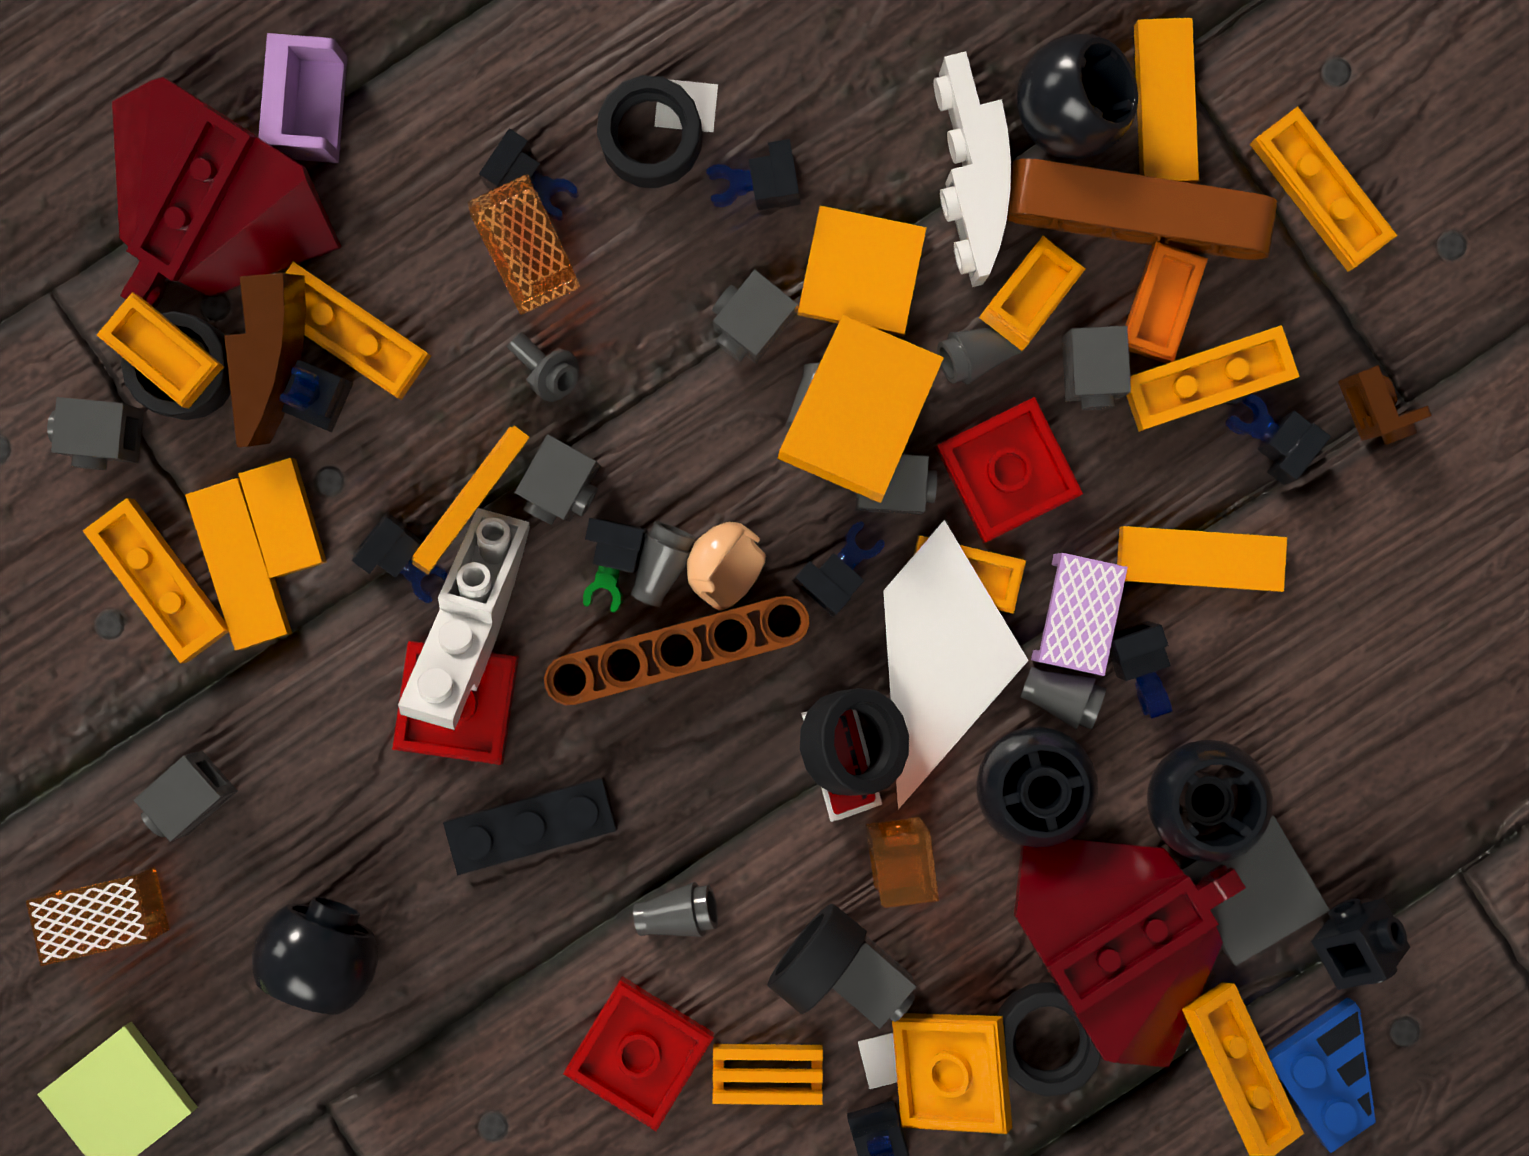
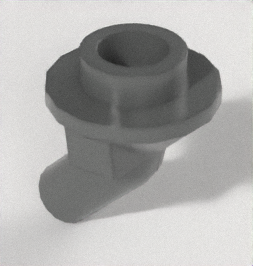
(547, 371)

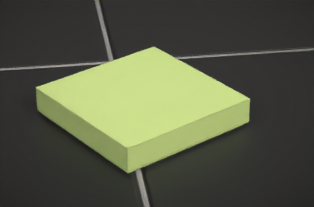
(118, 1097)

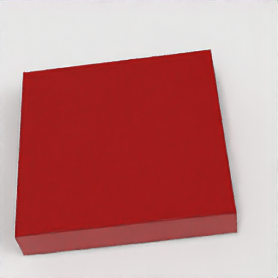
(1009, 470)
(482, 724)
(639, 1053)

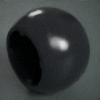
(1077, 96)
(1073, 793)
(1172, 809)
(315, 956)

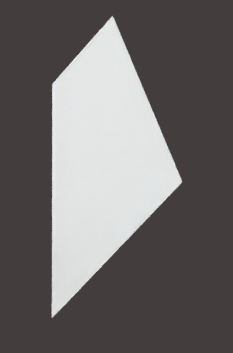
(944, 652)

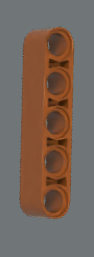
(1141, 209)
(653, 663)

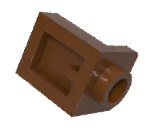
(1373, 410)

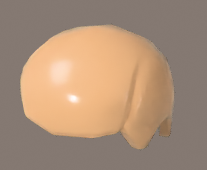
(725, 564)

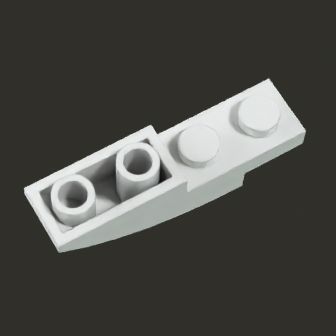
(980, 189)
(468, 619)

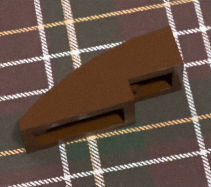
(266, 354)

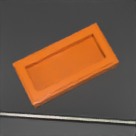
(1164, 302)

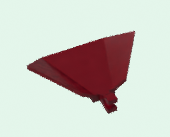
(207, 196)
(1123, 939)

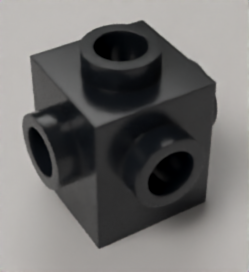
(1361, 943)

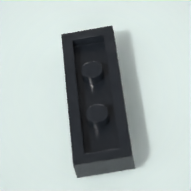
(530, 825)

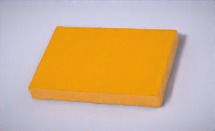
(860, 408)

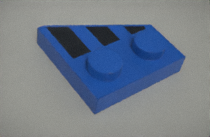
(1328, 1074)

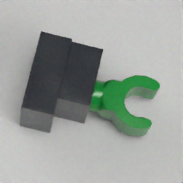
(616, 550)

